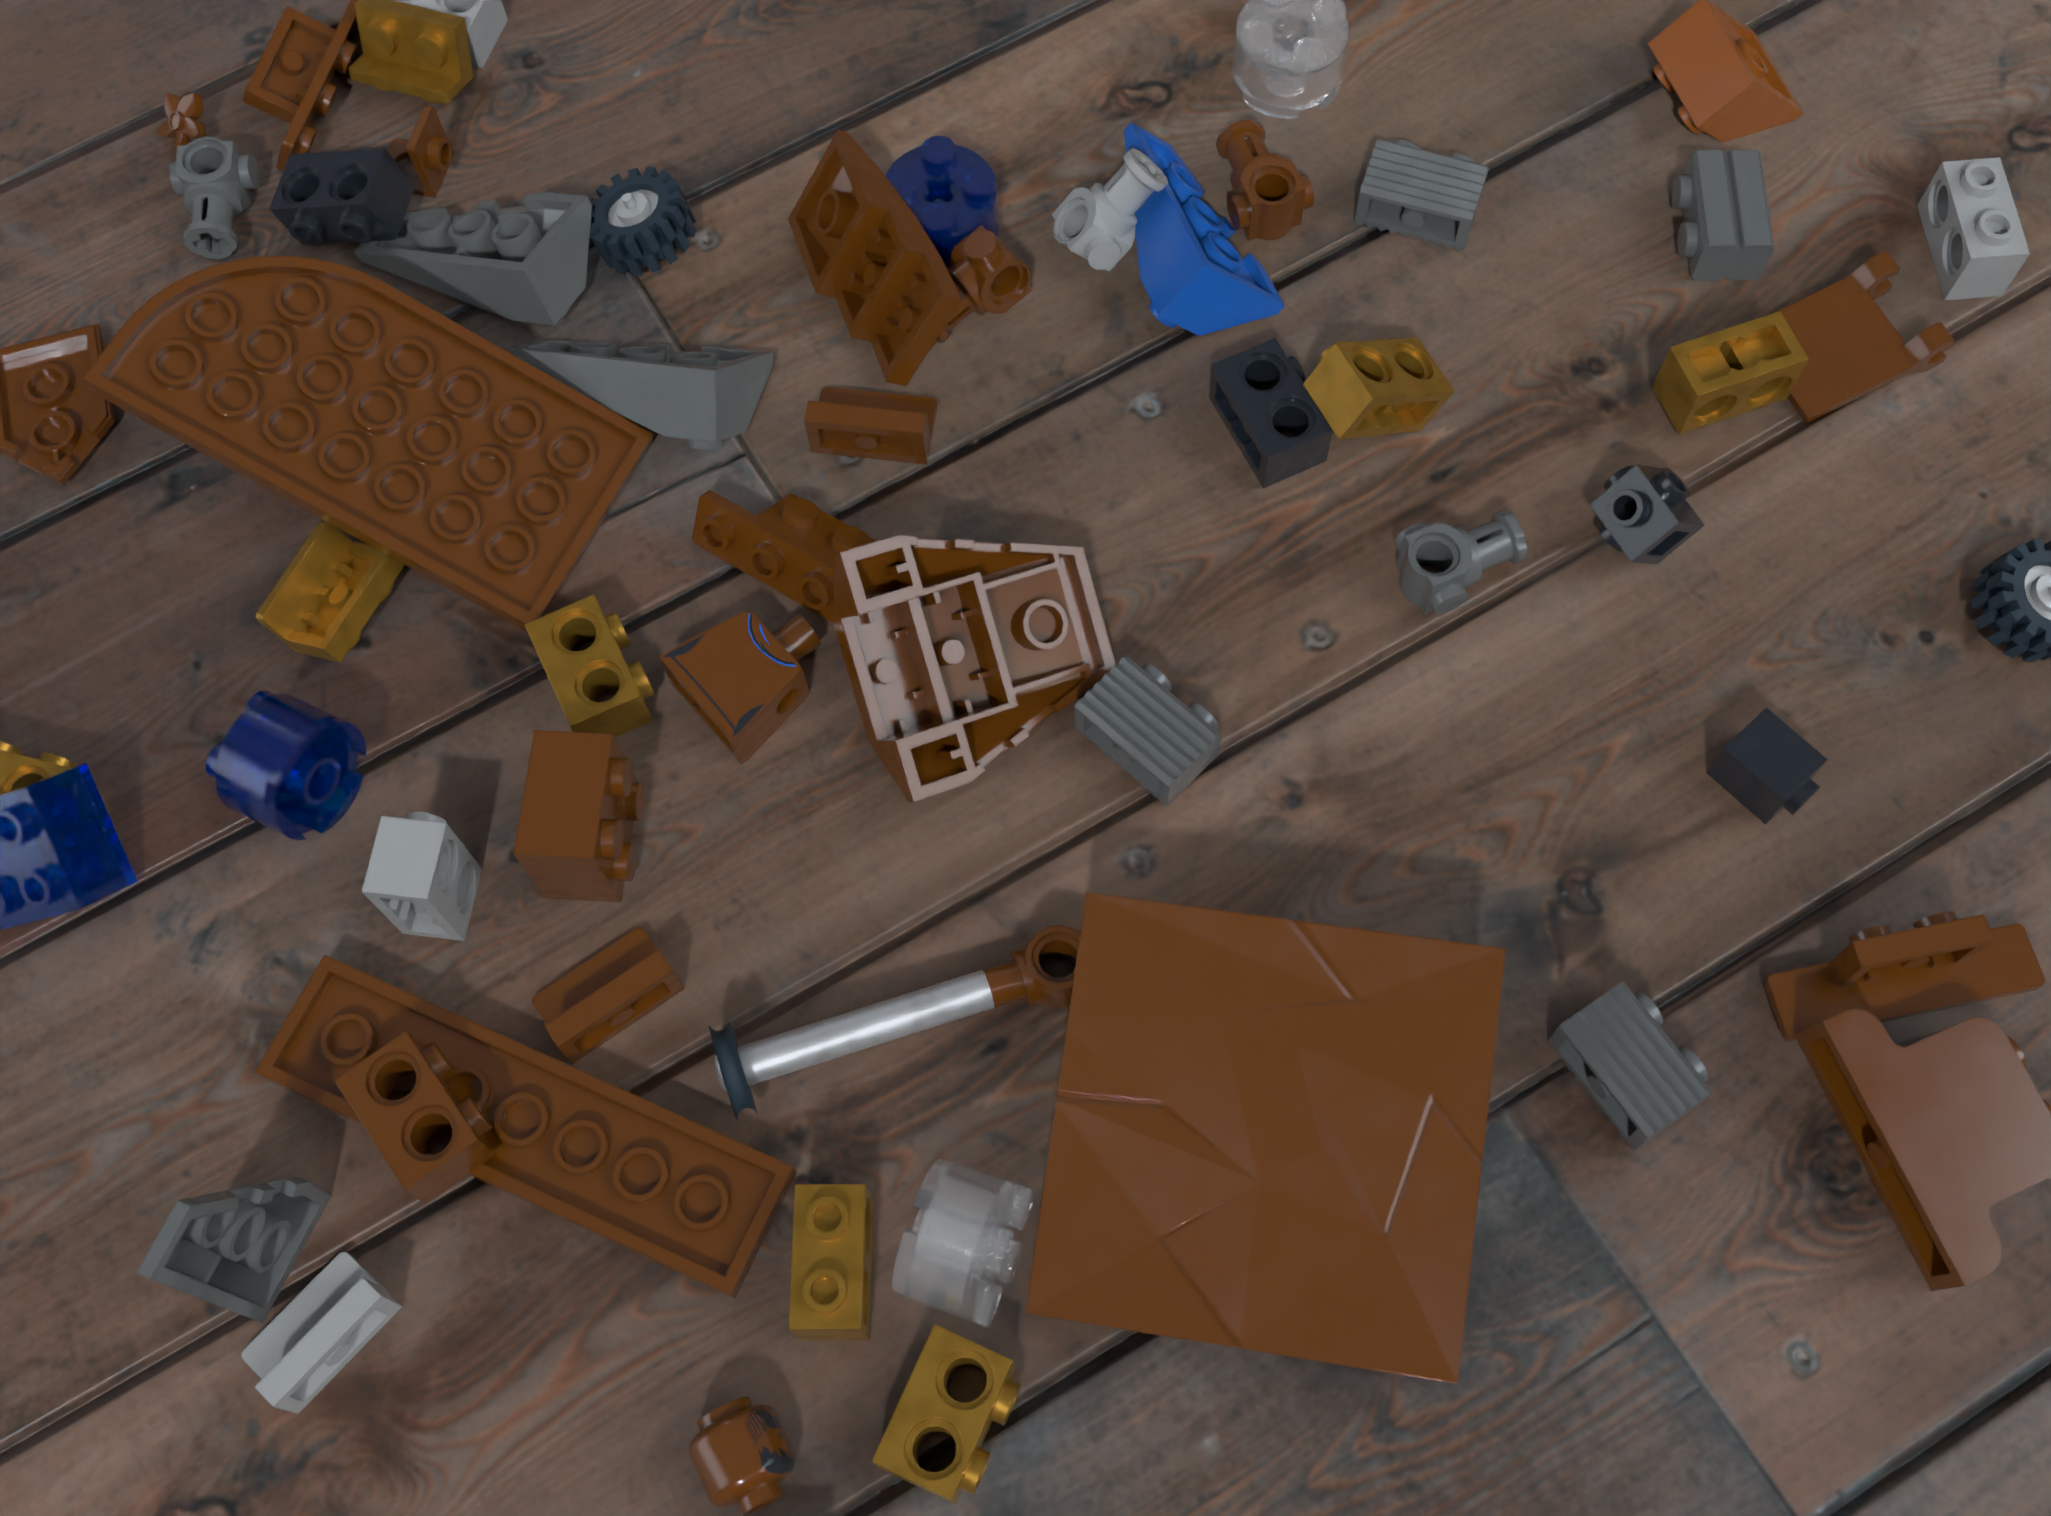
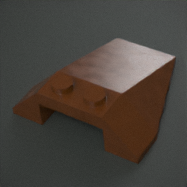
(963, 649)

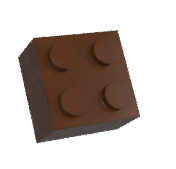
(579, 816)

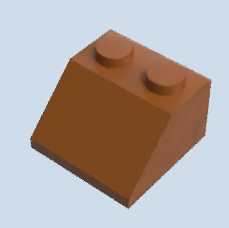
(1721, 75)

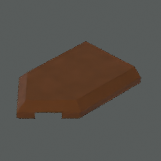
(44, 403)

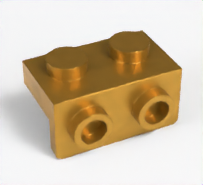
(328, 594)

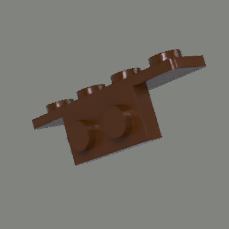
(298, 73)
(782, 547)
(1908, 972)

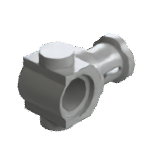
(1102, 219)

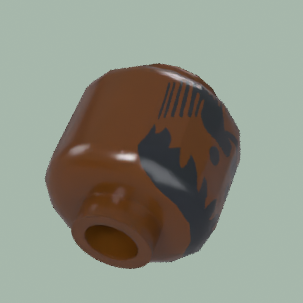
(742, 1455)

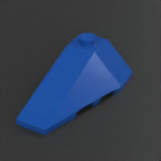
(1187, 255)

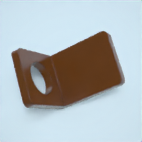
(429, 152)

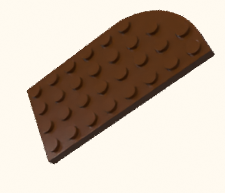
(379, 421)

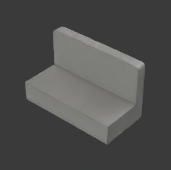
(318, 1333)

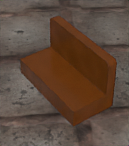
(871, 425)
(606, 994)

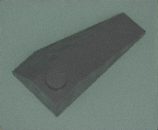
(505, 260)
(677, 395)
(236, 1243)

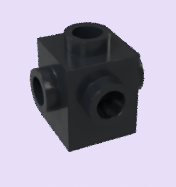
(1645, 513)

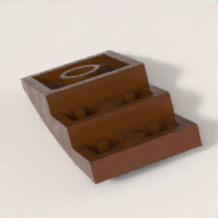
(873, 259)

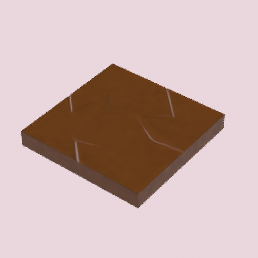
(1269, 1135)

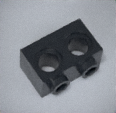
(342, 197)
(1259, 415)

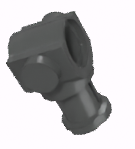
(215, 190)
(1458, 555)

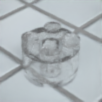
(1290, 54)
(962, 1241)

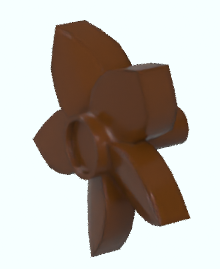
(182, 119)

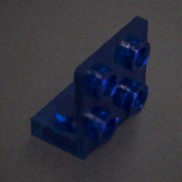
(57, 848)

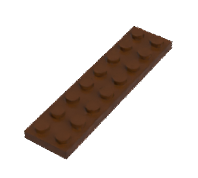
(556, 1130)

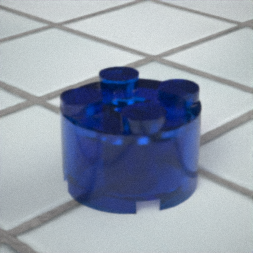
(947, 191)
(288, 765)

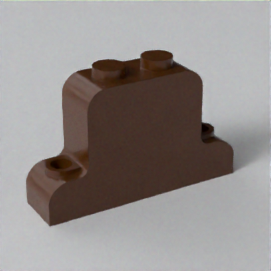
(1938, 1130)

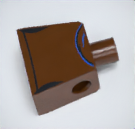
(743, 678)

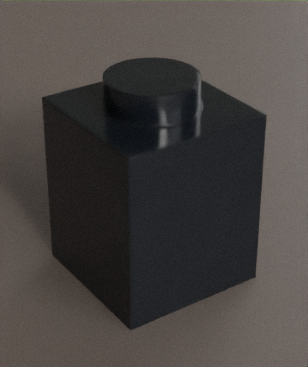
(1768, 767)

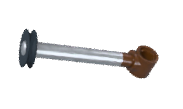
(897, 1017)

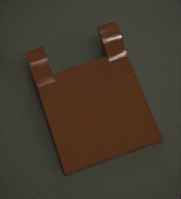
(1853, 342)

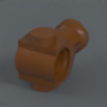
(1265, 186)
(985, 276)

